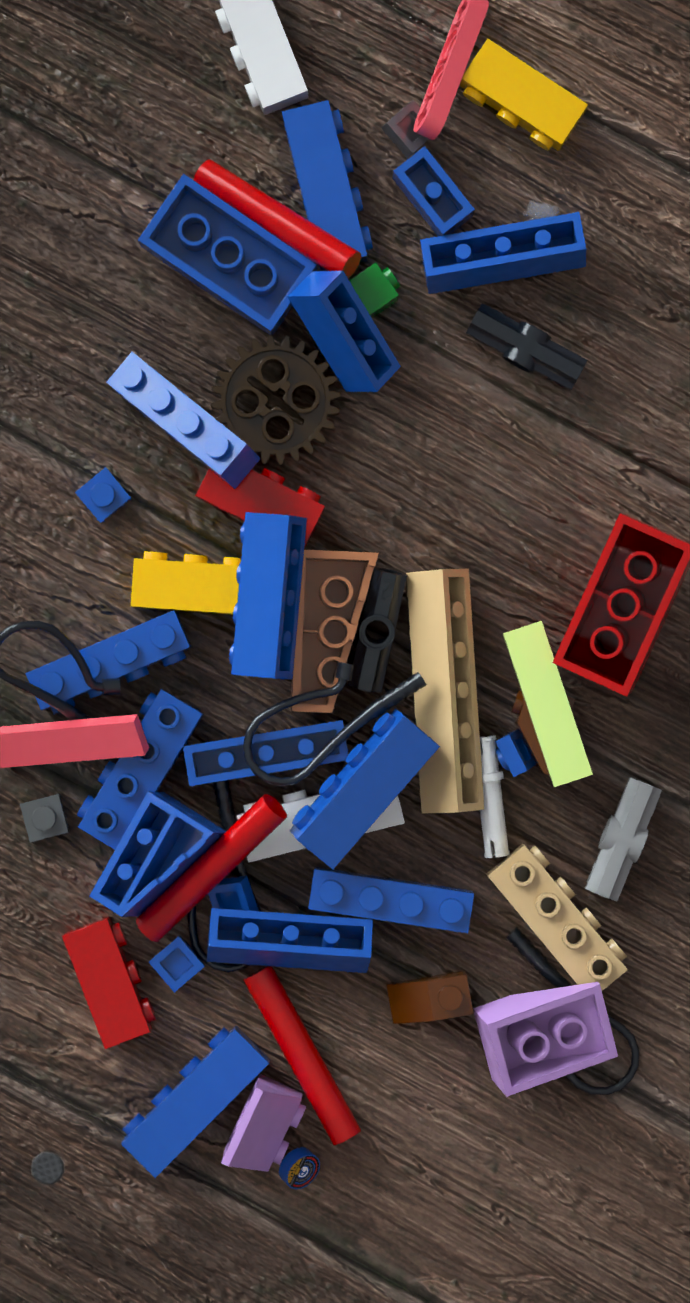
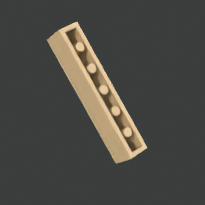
(448, 703)

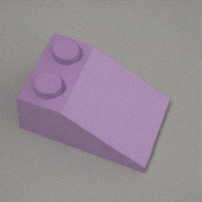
(544, 1035)
(263, 1125)

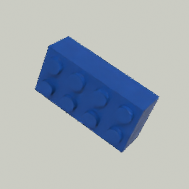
(226, 254)

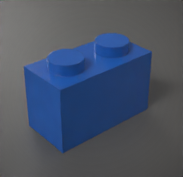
(433, 193)

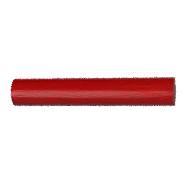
(278, 219)
(211, 868)
(302, 1055)

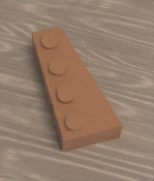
(328, 617)

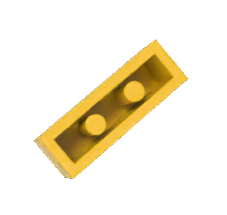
(522, 96)
(185, 584)

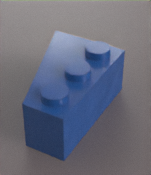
(153, 854)

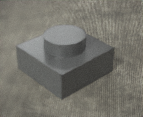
(44, 818)

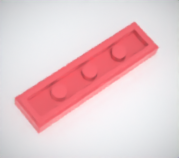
(72, 741)

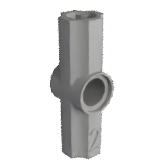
(623, 839)

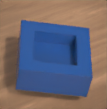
(103, 495)
(514, 753)
(233, 894)
(176, 963)

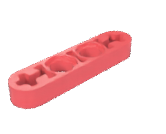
(450, 68)

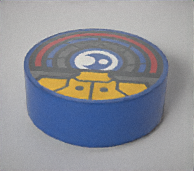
(299, 1168)

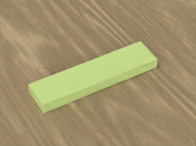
(547, 704)

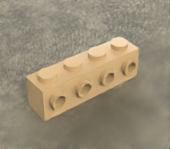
(555, 919)

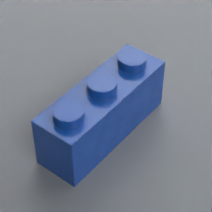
(344, 331)

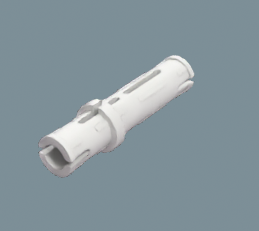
(493, 814)

